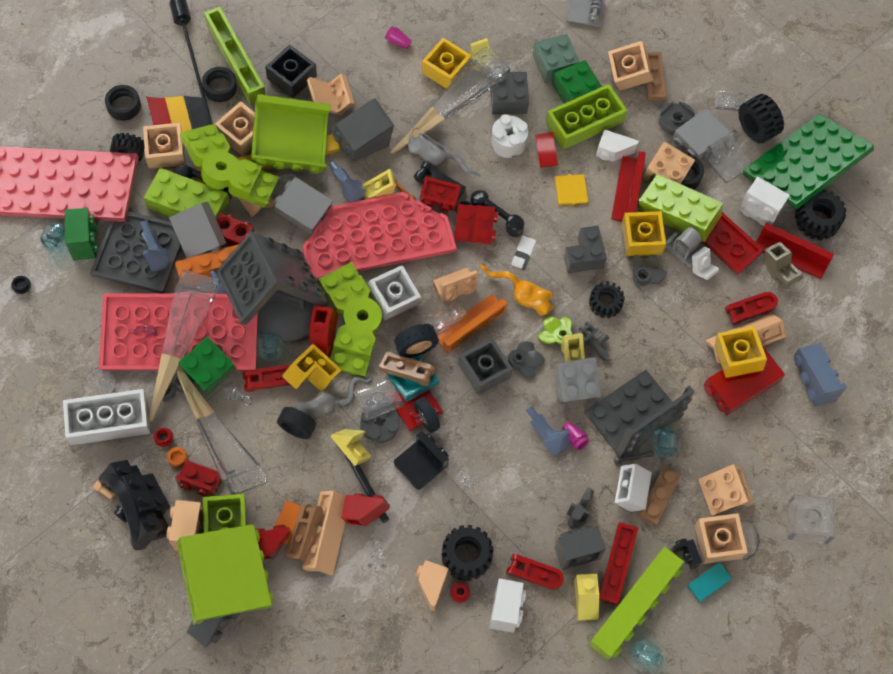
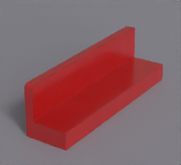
(628, 186)
(804, 256)

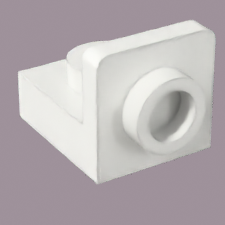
(702, 264)

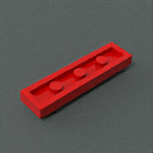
(618, 563)

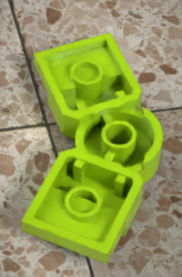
(222, 169)
(355, 338)

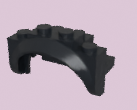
(141, 502)

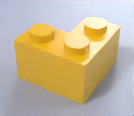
(312, 366)

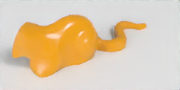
(526, 293)

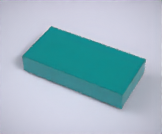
(709, 582)

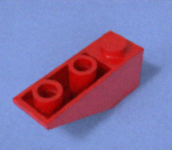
(323, 328)

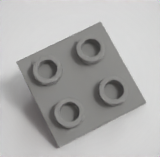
(586, 12)

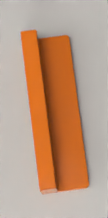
(474, 321)

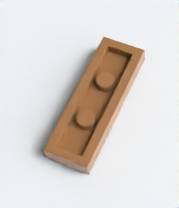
(656, 89)
(660, 495)

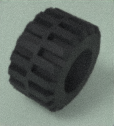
(761, 118)
(818, 227)
(467, 536)

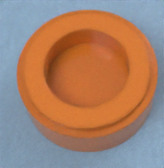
(176, 457)

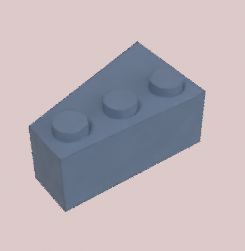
(817, 375)

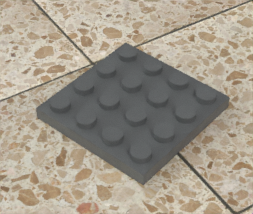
(122, 258)

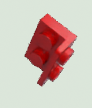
(440, 193)
(199, 478)

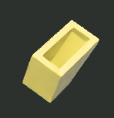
(587, 597)

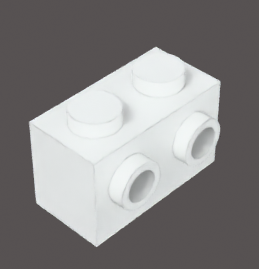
(633, 487)

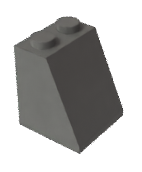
(364, 131)

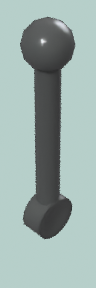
(617, 459)

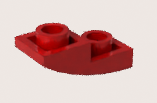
(546, 150)

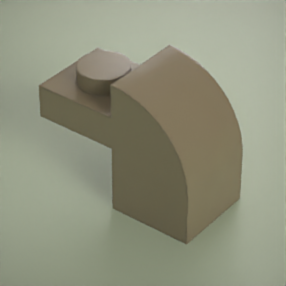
(779, 264)

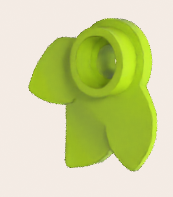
(554, 329)

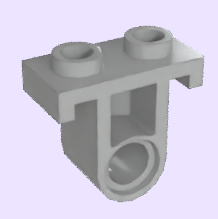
(684, 245)

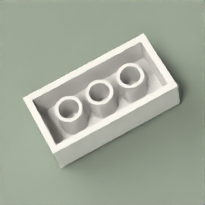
(106, 417)

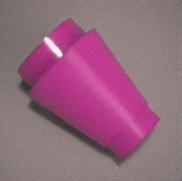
(398, 38)
(576, 436)

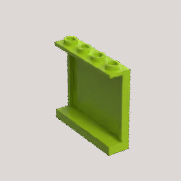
(290, 133)
(224, 573)

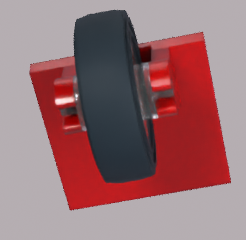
(421, 411)

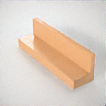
(768, 327)
(327, 534)

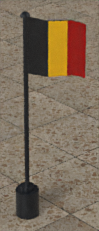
(186, 110)

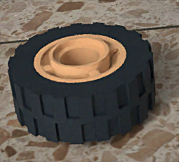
(416, 340)

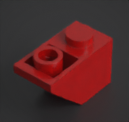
(362, 509)
(272, 540)

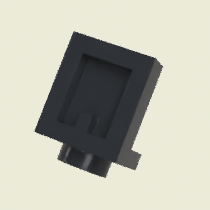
(690, 552)

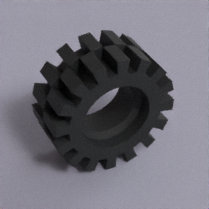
(128, 144)
(610, 290)

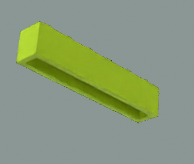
(234, 54)
(636, 603)

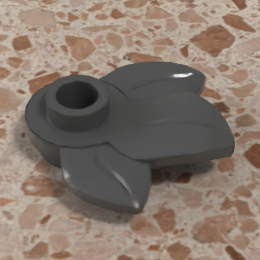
(648, 269)
(528, 359)

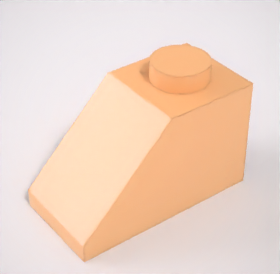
(431, 581)

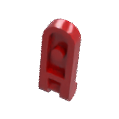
(752, 307)
(268, 378)
(535, 572)

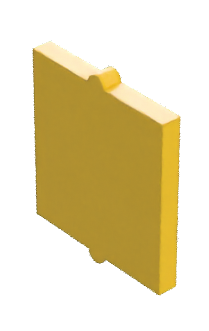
(571, 189)

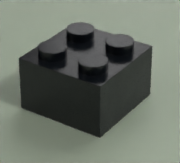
(290, 71)

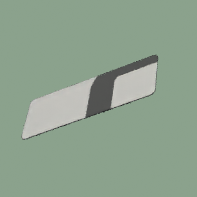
(523, 252)

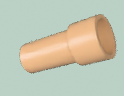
(104, 490)

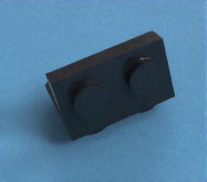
(422, 461)

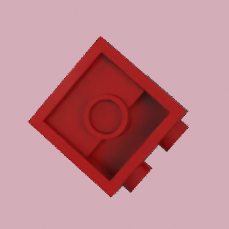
(475, 224)

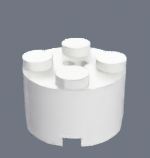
(509, 136)

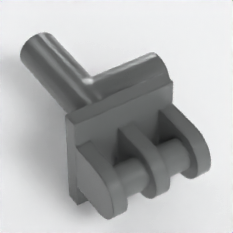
(596, 344)
(578, 511)

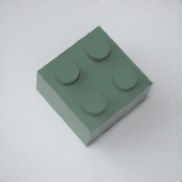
(554, 55)

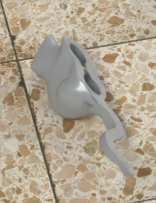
(434, 152)
(325, 401)

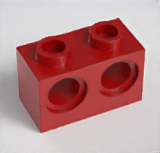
(235, 228)

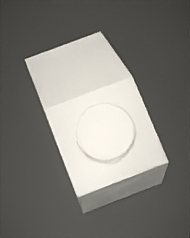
(615, 146)

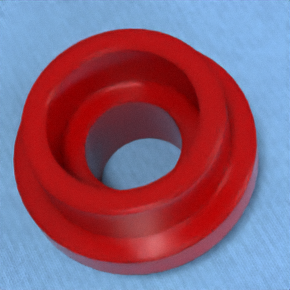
(161, 432)
(460, 598)

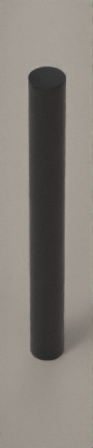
(366, 486)

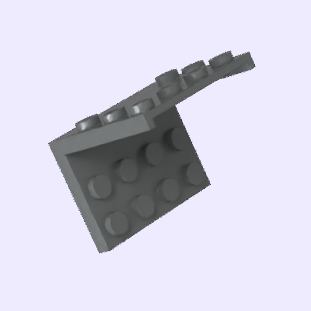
(260, 269)
(635, 412)

